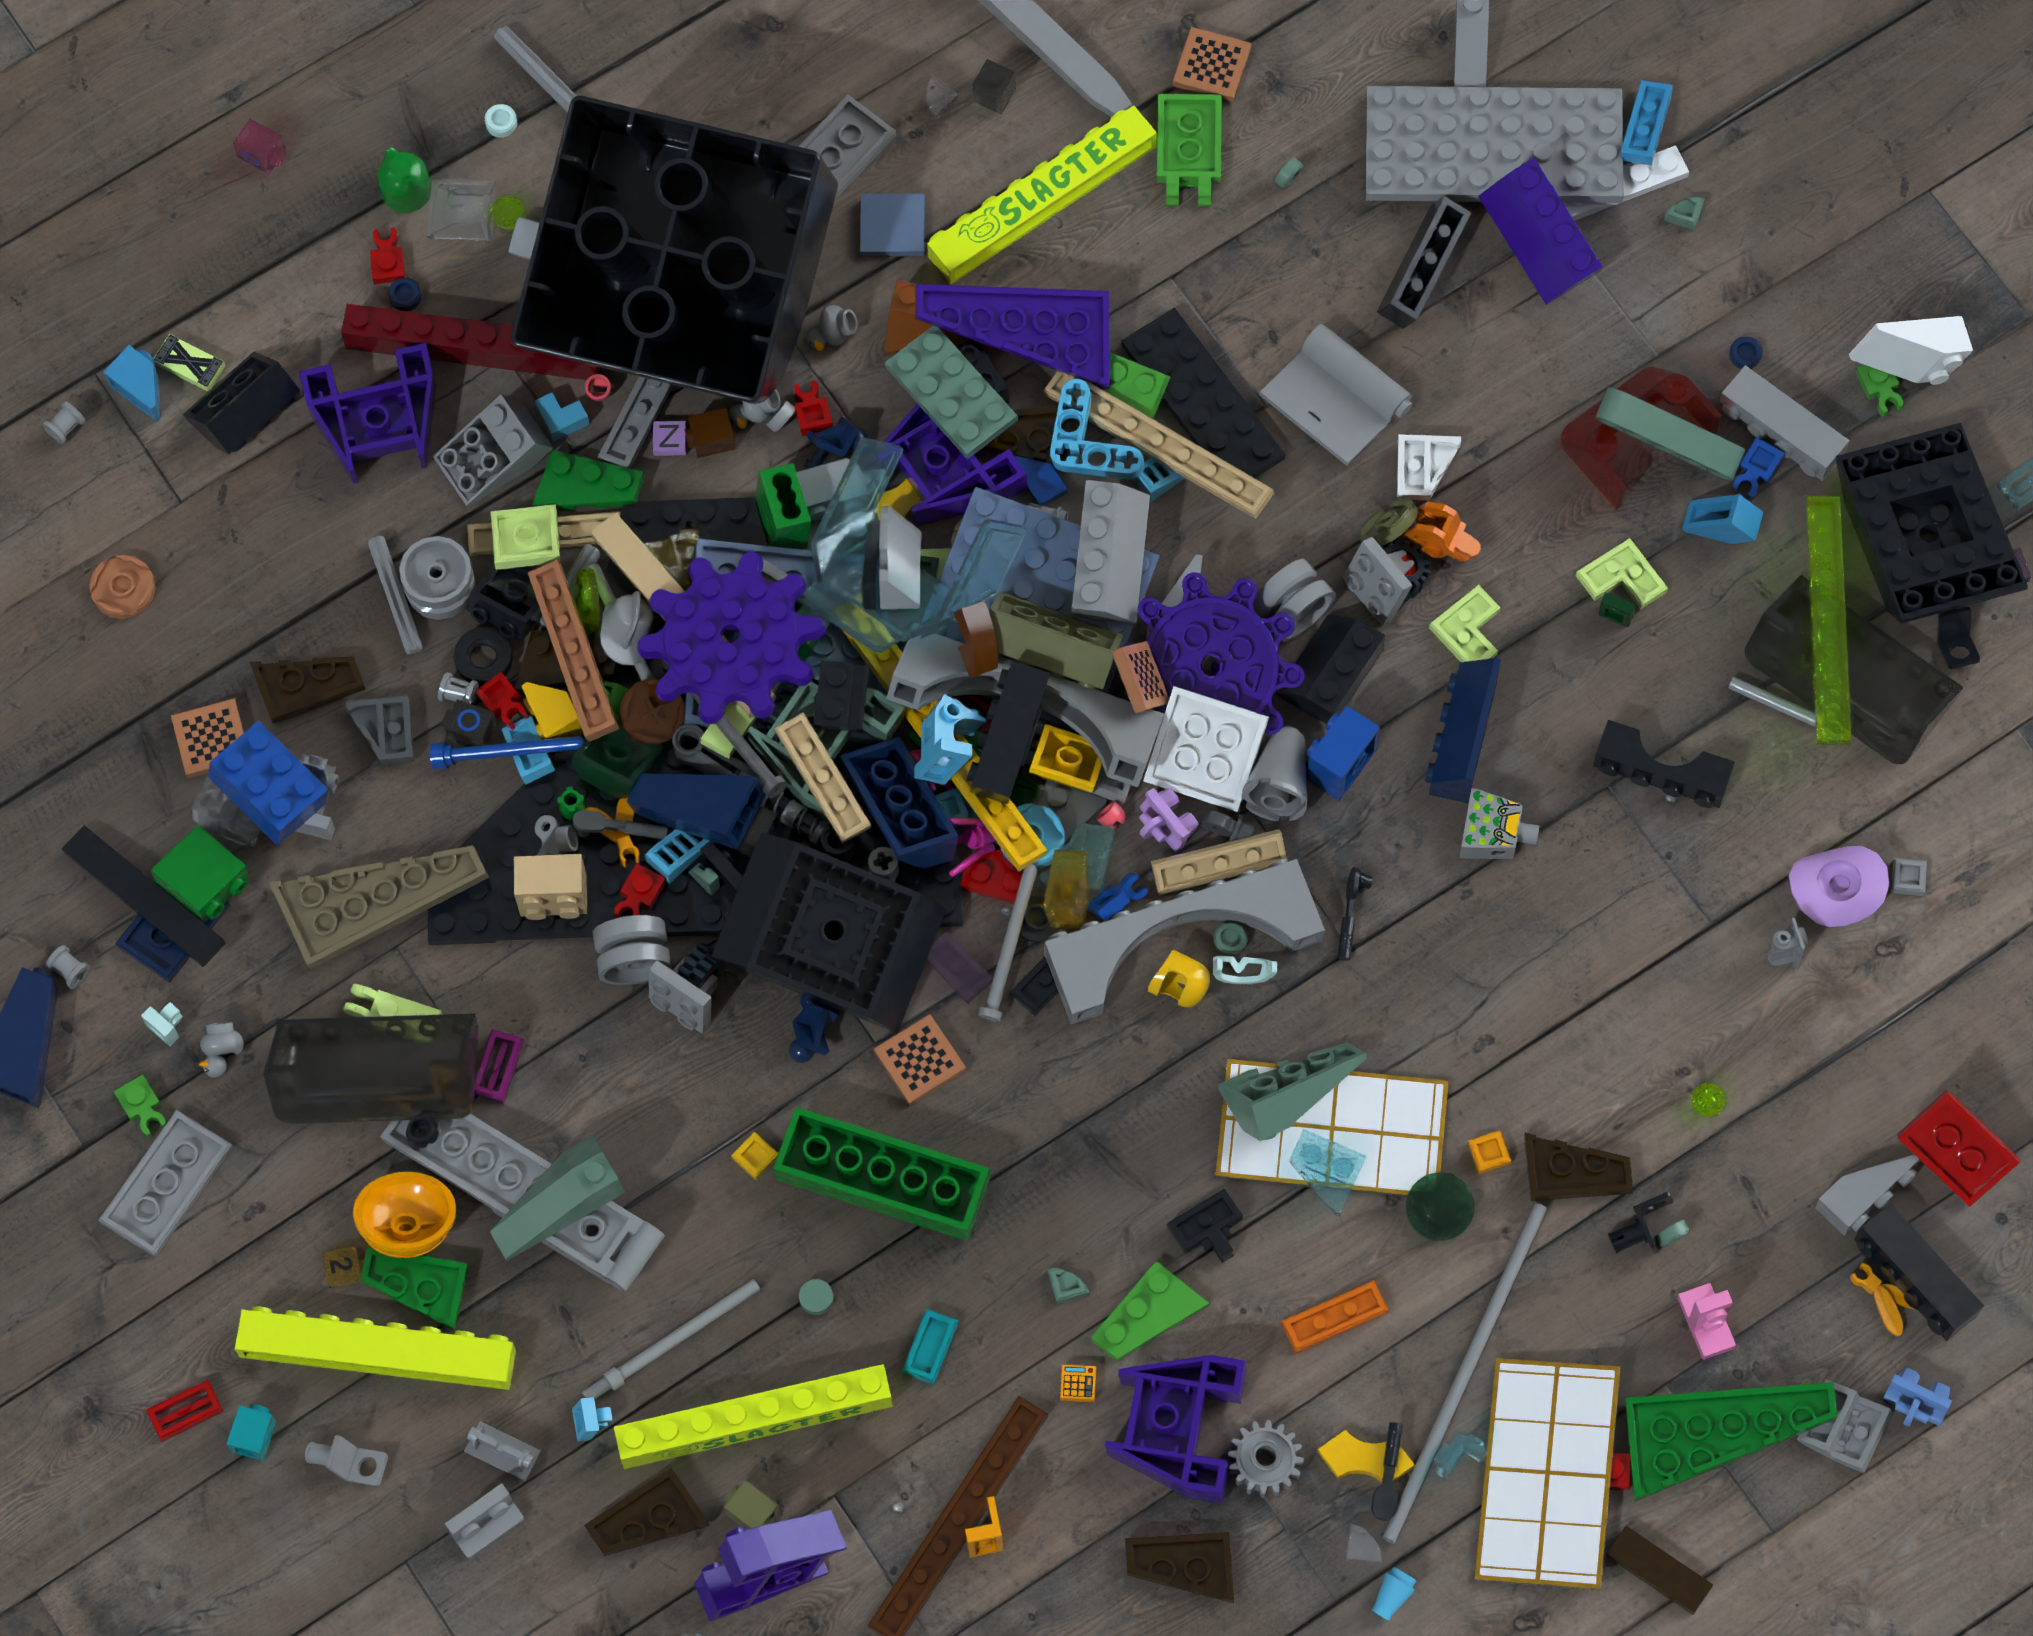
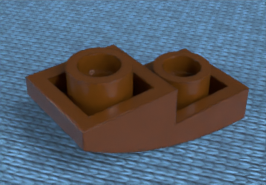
(978, 633)

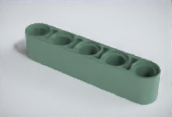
(1670, 433)

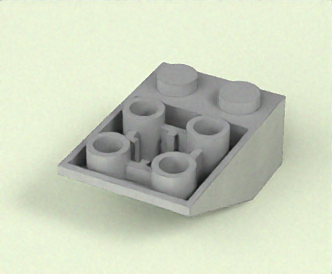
(492, 449)

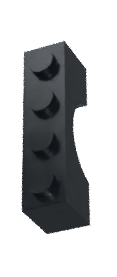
(1700, 780)

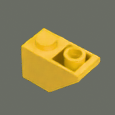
(553, 711)

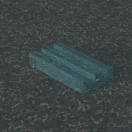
(2012, 494)

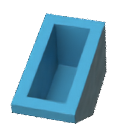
(136, 380)
(1723, 519)

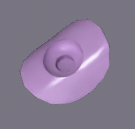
(1839, 885)

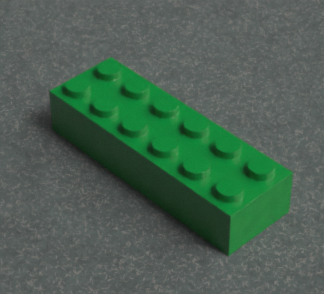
(881, 1174)

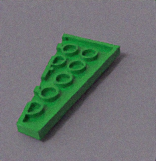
(1700, 1431)

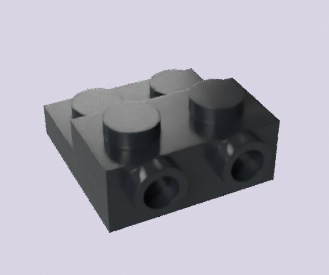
(506, 601)

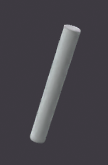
(1772, 701)

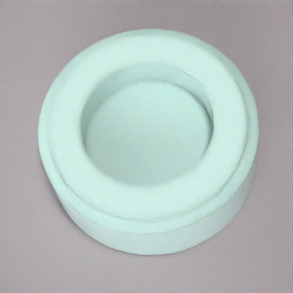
(501, 120)

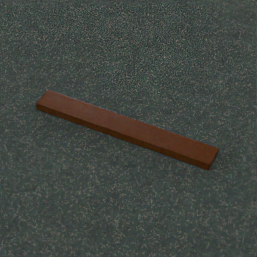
(960, 1513)

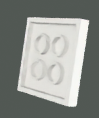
(1206, 748)

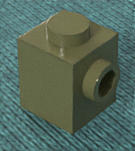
(750, 1506)

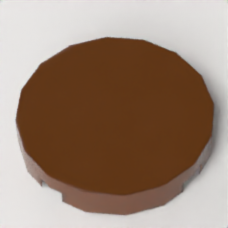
(648, 717)

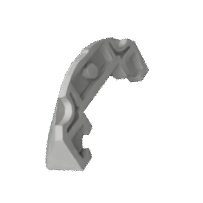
(899, 561)

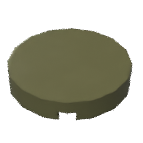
(1391, 524)

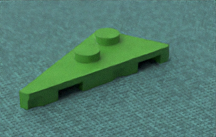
(1136, 384)

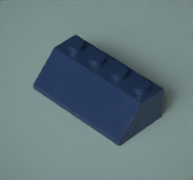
(1463, 730)
(902, 804)

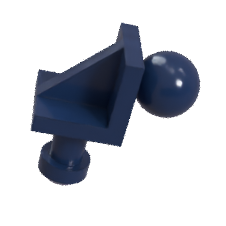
(835, 440)
(810, 1029)

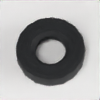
(482, 637)

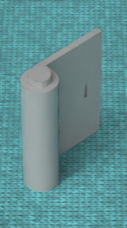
(1336, 395)

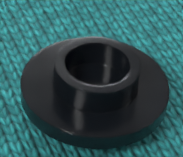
(1035, 922)

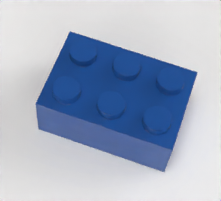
(267, 783)

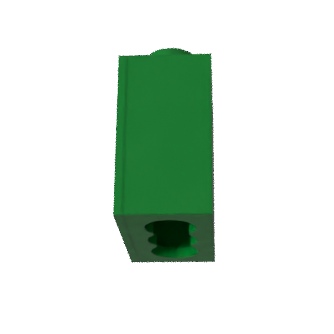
(783, 507)
(201, 874)

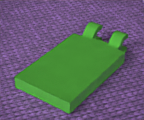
(1189, 144)

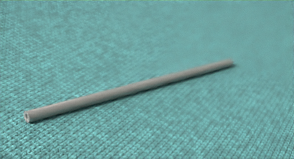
(1464, 1373)

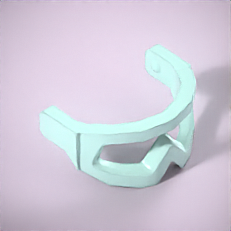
(1268, 969)

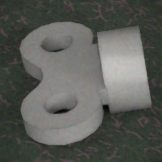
(557, 838)

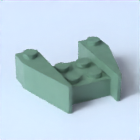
(880, 720)

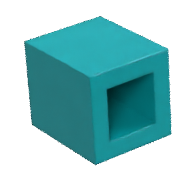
(251, 1432)

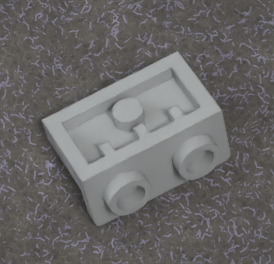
(484, 1521)

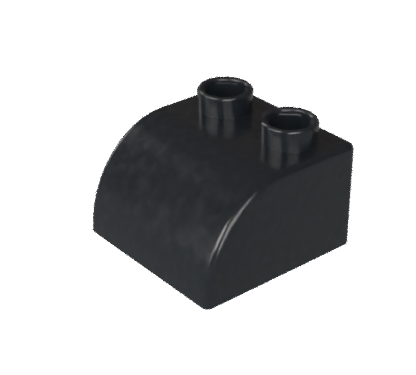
(675, 251)

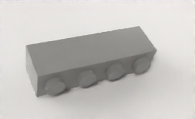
(1783, 423)

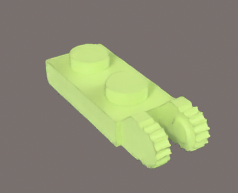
(385, 1004)

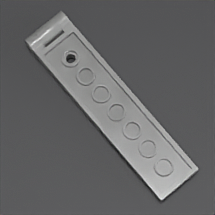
(502, 1171)

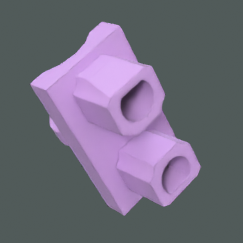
(1162, 822)

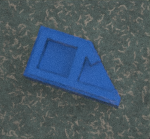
(1042, 481)

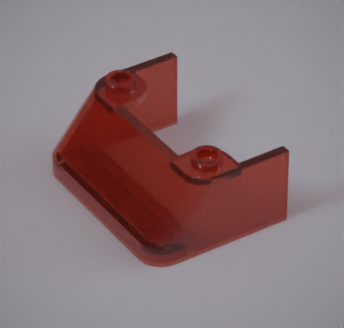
(1594, 443)

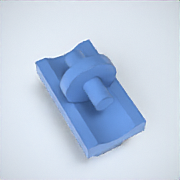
(1916, 1400)

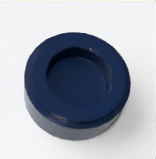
(404, 294)
(1745, 352)

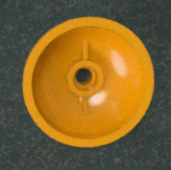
(404, 1214)

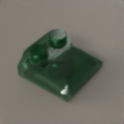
(614, 762)

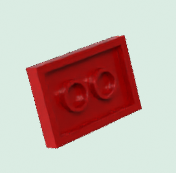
(1958, 1148)

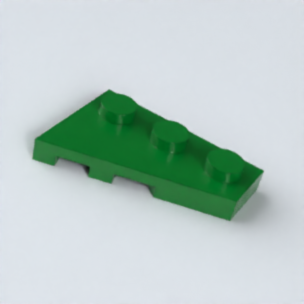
(581, 481)
(420, 1283)

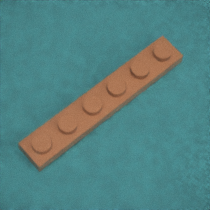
(573, 650)

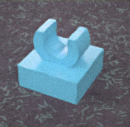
(589, 1419)

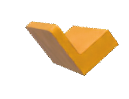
(985, 1538)

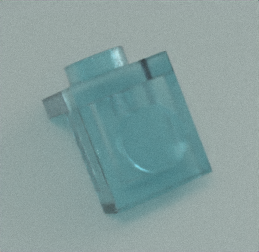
(1449, 1456)

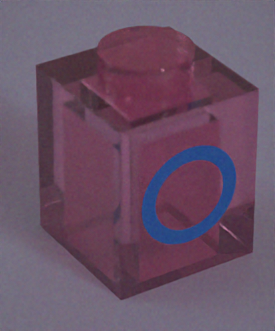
(260, 146)

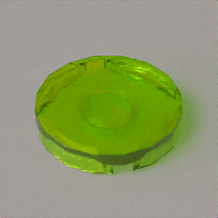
(588, 600)

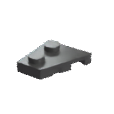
(385, 727)
(1071, 805)

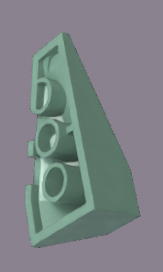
(1279, 1097)
(564, 1193)

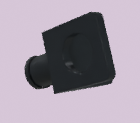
(1955, 632)
(1639, 1231)

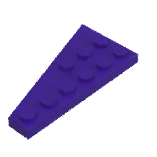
(1041, 325)

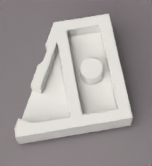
(1423, 464)

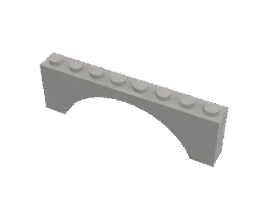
(1108, 723)
(1266, 900)

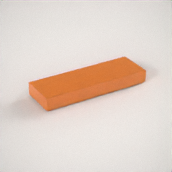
(1334, 1317)

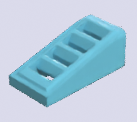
(1163, 485)
(672, 871)

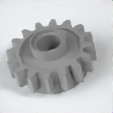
(1269, 1441)

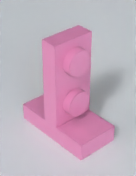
(1707, 1319)

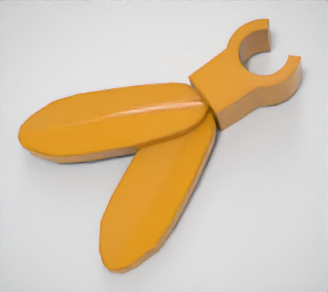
(623, 841)
(1885, 1297)

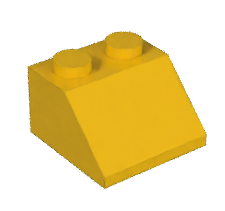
(1066, 759)

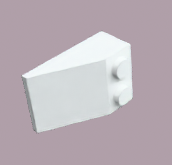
(1916, 348)

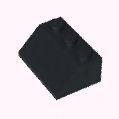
(242, 402)
(1334, 666)

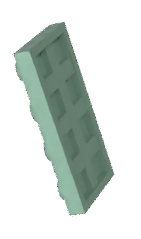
(951, 391)

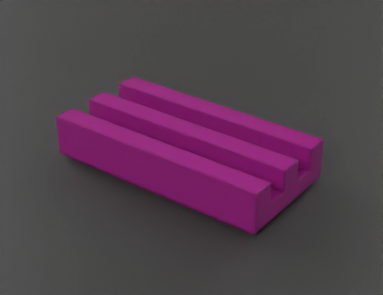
(490, 1092)

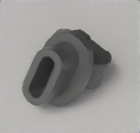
(1227, 827)

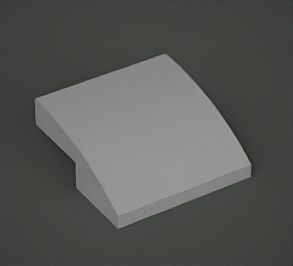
(1853, 1434)

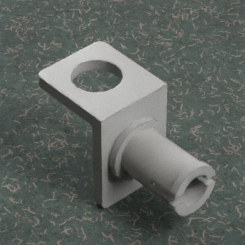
(345, 1460)

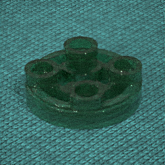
(1439, 1206)

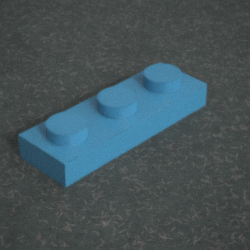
(1646, 122)

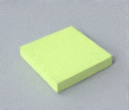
(525, 536)

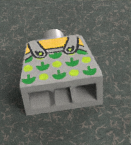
(1494, 827)

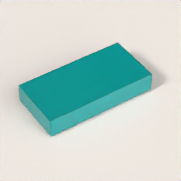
(930, 1347)

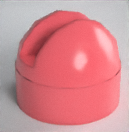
(598, 381)
(1110, 814)

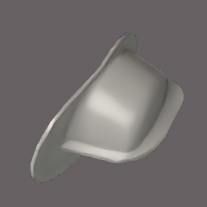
(623, 625)

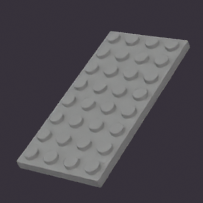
(1468, 138)

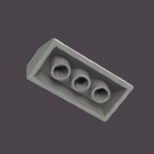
(1110, 552)

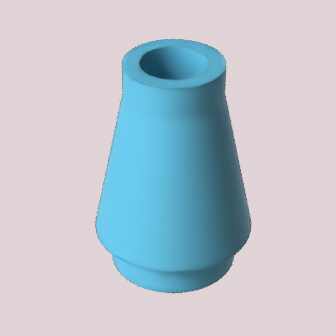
(1393, 1593)

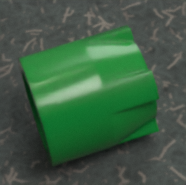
(568, 811)

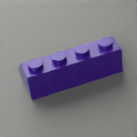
(1540, 231)

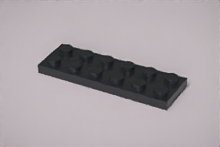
(1203, 395)

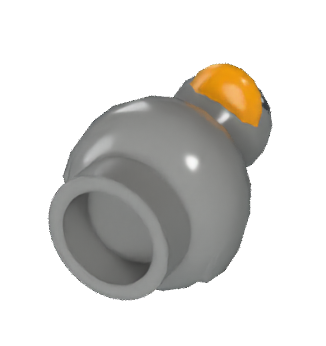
(834, 327)
(741, 413)
(219, 1040)

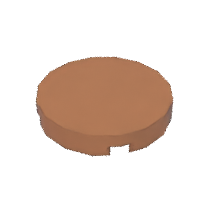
(122, 587)

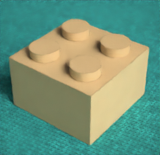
(550, 886)

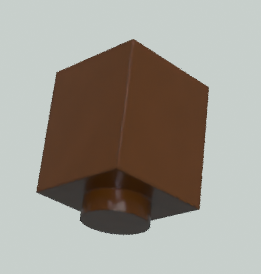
(710, 433)

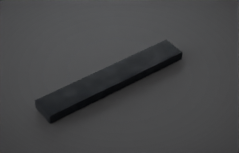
(143, 896)

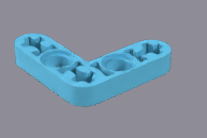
(1075, 440)

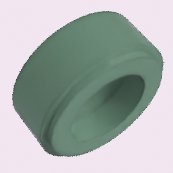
(1289, 173)
(1230, 939)
(1672, 1234)
(816, 1297)

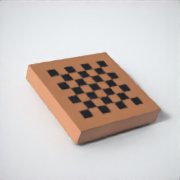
(1212, 64)
(1140, 677)
(205, 733)
(919, 1060)

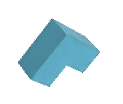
(560, 420)

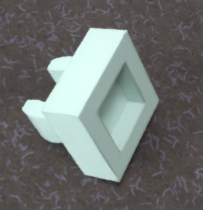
(163, 1023)

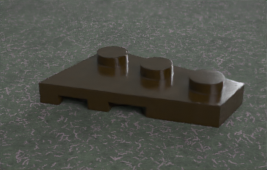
(1030, 435)
(543, 668)
(302, 686)
(1574, 1172)
(647, 1516)
(1184, 1562)

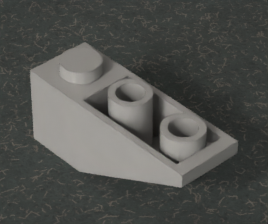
(1858, 1193)

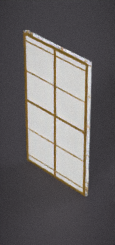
(1379, 1115)
(1548, 1474)

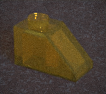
(1067, 889)

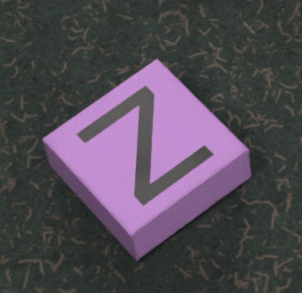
(669, 438)

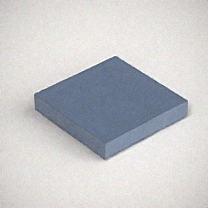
(892, 225)

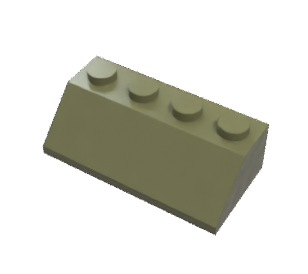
(1053, 641)

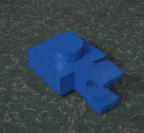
(1113, 898)

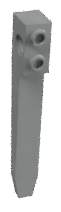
(1060, 52)

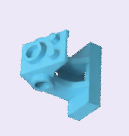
(938, 740)

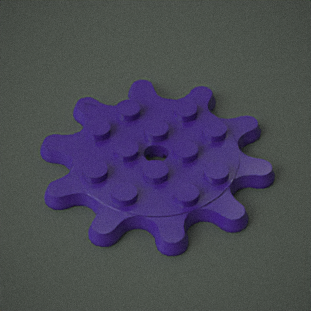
(1228, 631)
(737, 669)

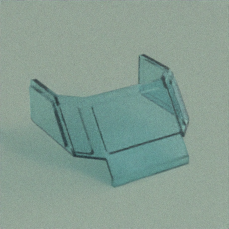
(840, 556)

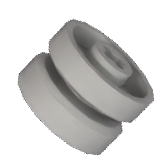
(437, 577)
(1296, 594)
(630, 948)

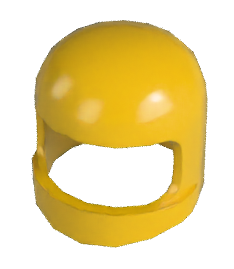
(1183, 970)

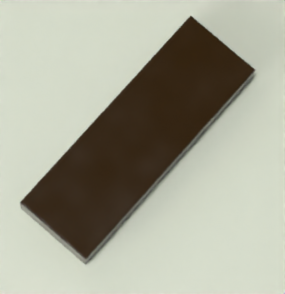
(1659, 1570)

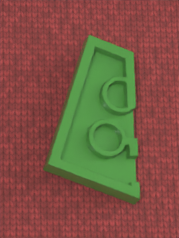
(1147, 1311)

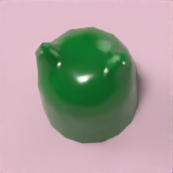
(403, 181)

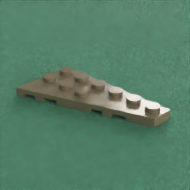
(360, 902)

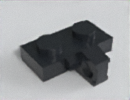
(1207, 1225)

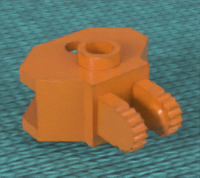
(1441, 533)

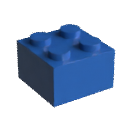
(1342, 752)

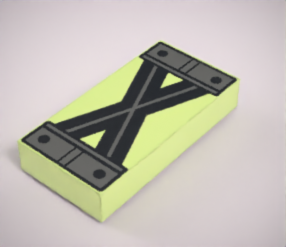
(189, 363)

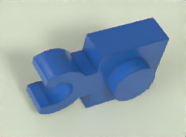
(1759, 463)

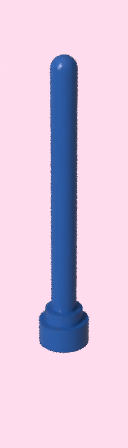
(444, 755)

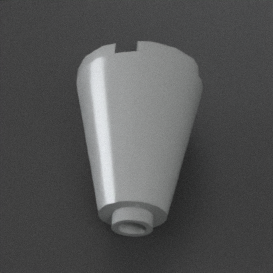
(1279, 778)

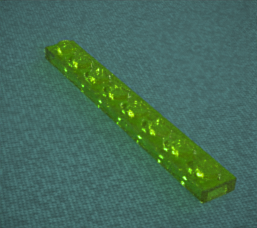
(1828, 620)

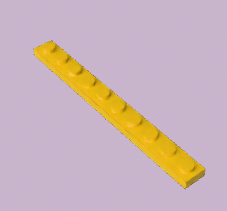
(1000, 819)

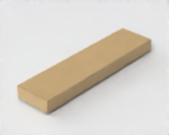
(822, 777)
(1217, 862)

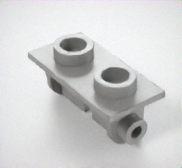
(1788, 946)
(501, 1450)

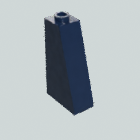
(700, 805)
(26, 1035)

